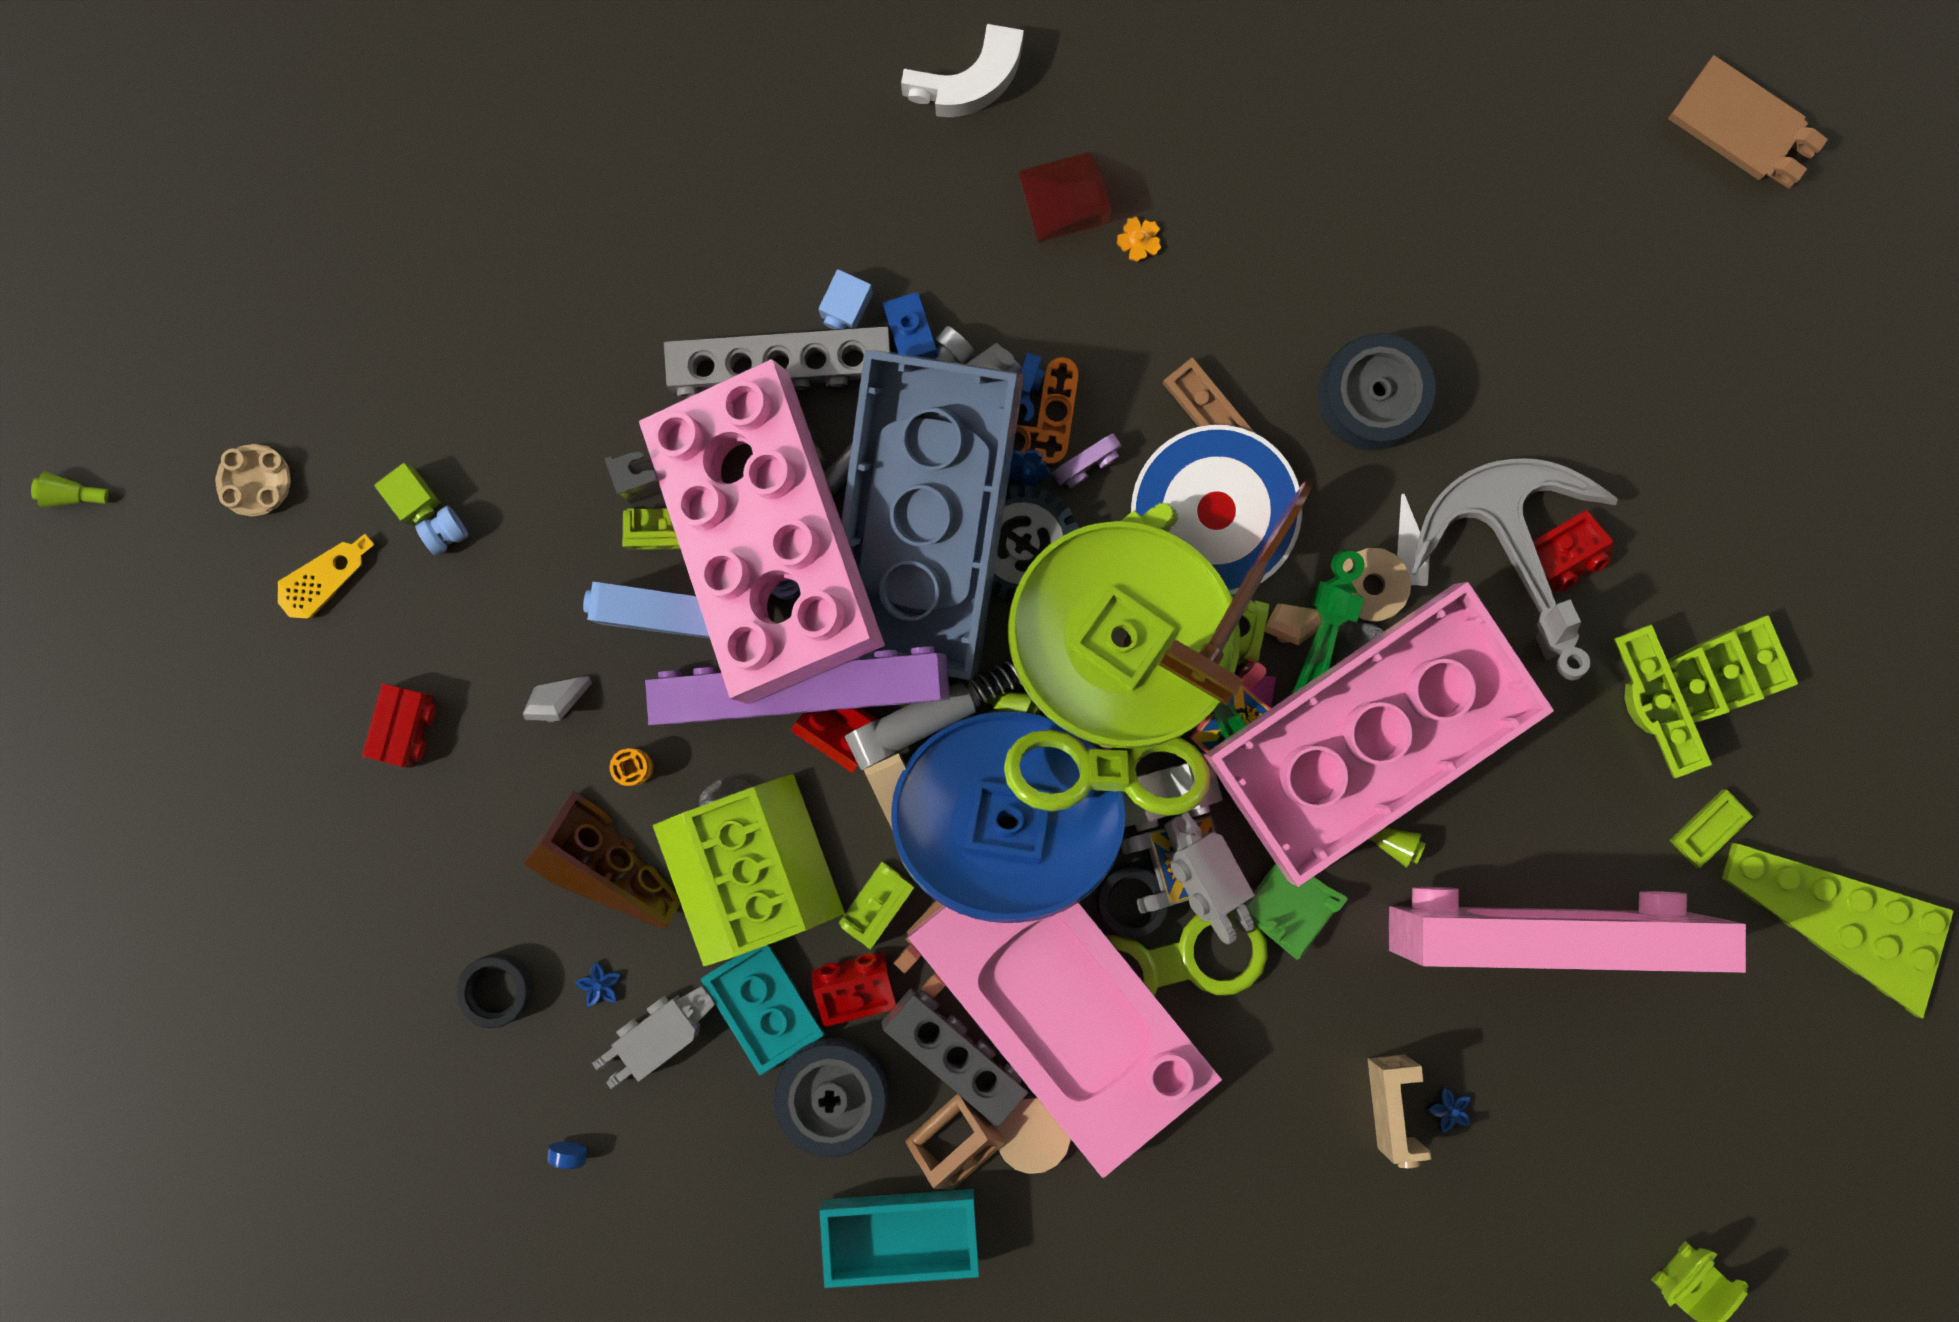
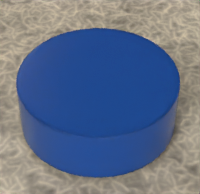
(567, 1155)

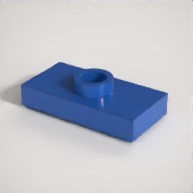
(910, 326)

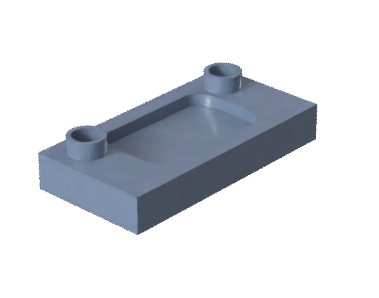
(930, 499)

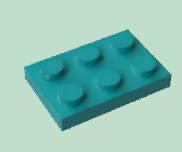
(762, 1007)

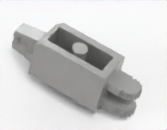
(1209, 877)
(659, 1036)

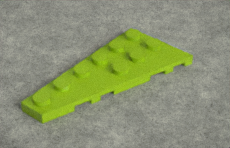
(1864, 927)

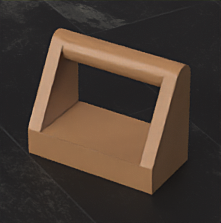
(966, 1157)

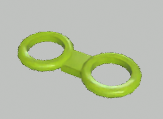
(1105, 772)
(1176, 961)

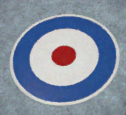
(1226, 496)

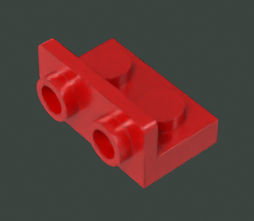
(1573, 551)
(827, 730)
(853, 989)

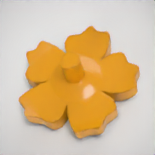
(1139, 239)

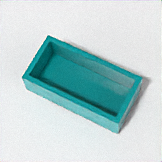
(899, 1238)

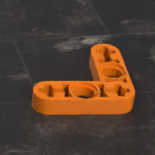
(1047, 428)

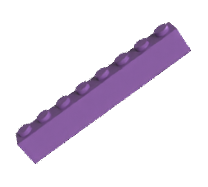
(848, 686)

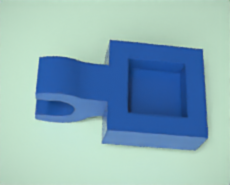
(1032, 381)

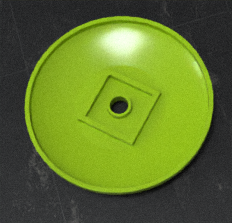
(1107, 582)

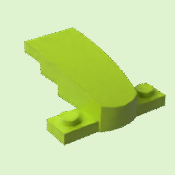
(1699, 684)

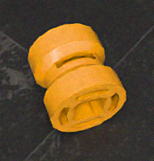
(638, 768)

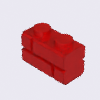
(399, 726)

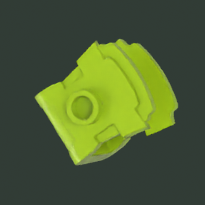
(1698, 1286)

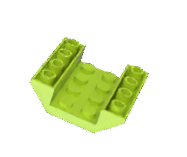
(748, 869)

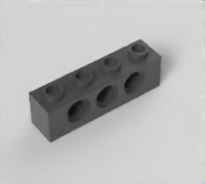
(993, 1100)

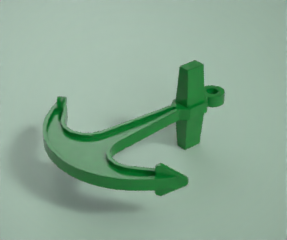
(1335, 604)

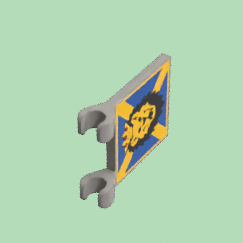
(1159, 845)

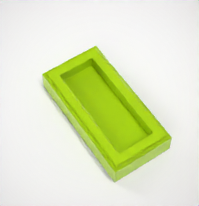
(1711, 828)

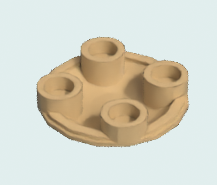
(252, 480)

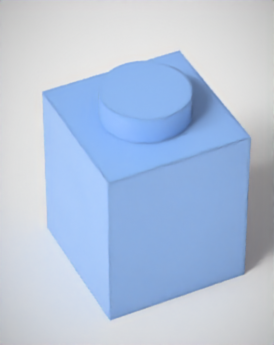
(845, 301)

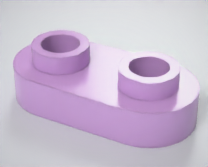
(1101, 453)

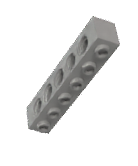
(686, 355)

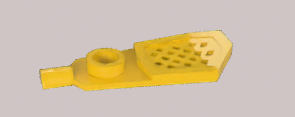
(325, 573)

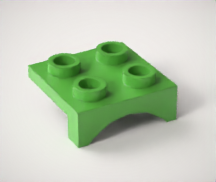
(1290, 912)

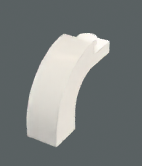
(976, 86)

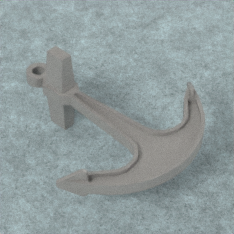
(1497, 497)

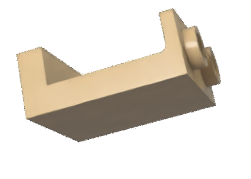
(1385, 1079)

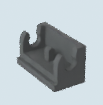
(633, 482)

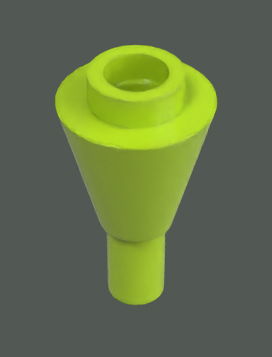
(56, 491)
(1013, 703)
(1400, 844)

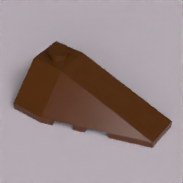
(592, 860)

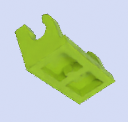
(648, 530)
(876, 905)

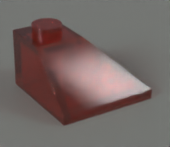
(1065, 196)

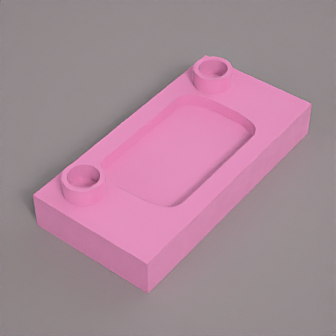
(1651, 939)
(1071, 1025)

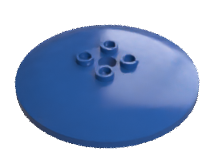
(951, 832)

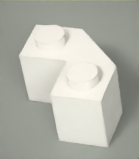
(1169, 784)

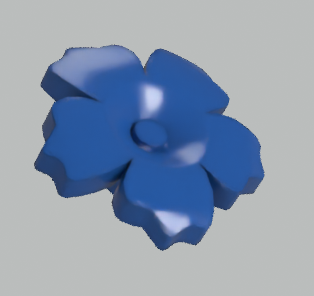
(1028, 467)

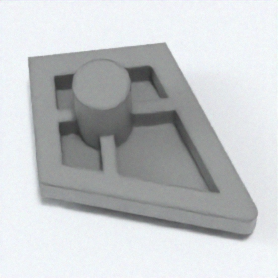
(555, 699)

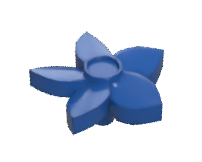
(598, 985)
(1450, 1110)

